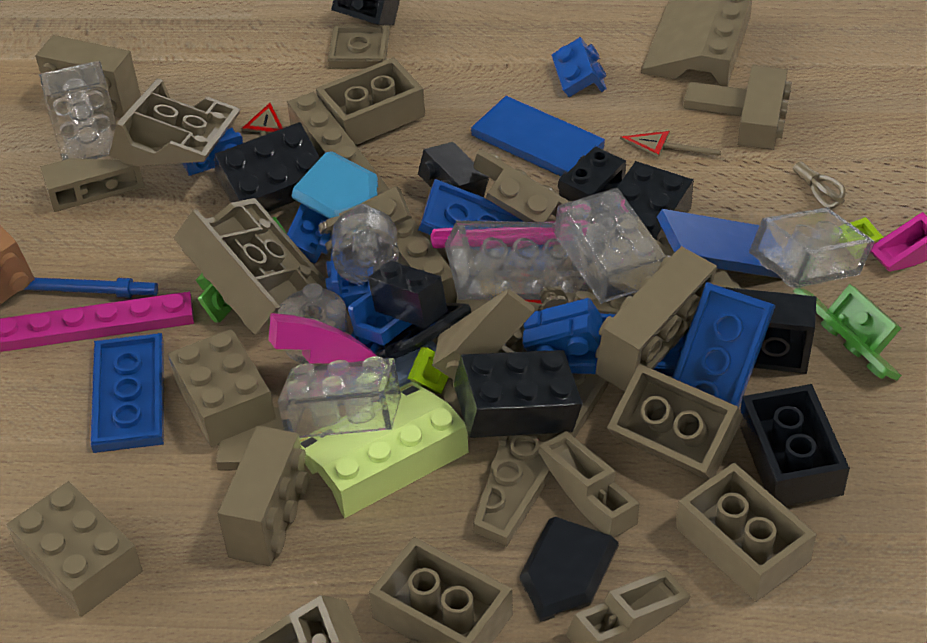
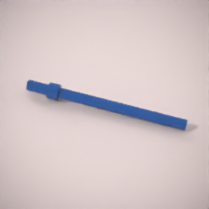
(121, 287)

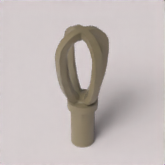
(814, 180)

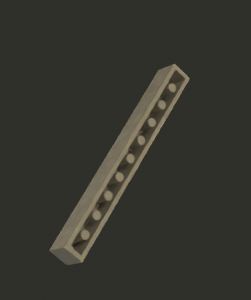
(329, 136)

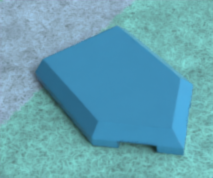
(335, 185)

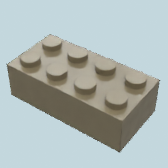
(653, 318)

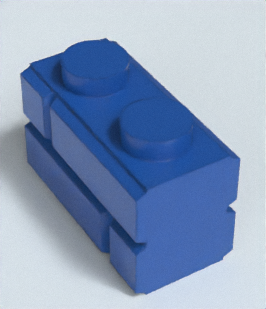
(564, 327)

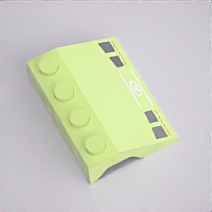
(377, 463)

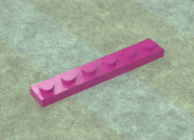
(96, 321)

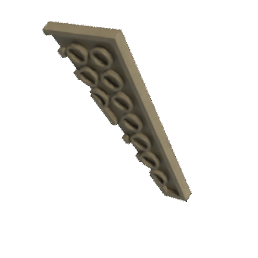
(521, 473)

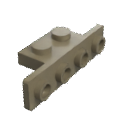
(517, 191)

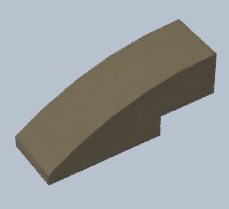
(590, 484)
(629, 611)

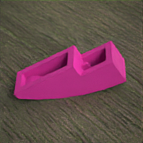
(904, 245)
(316, 339)

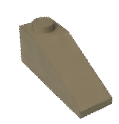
(88, 180)
(481, 331)

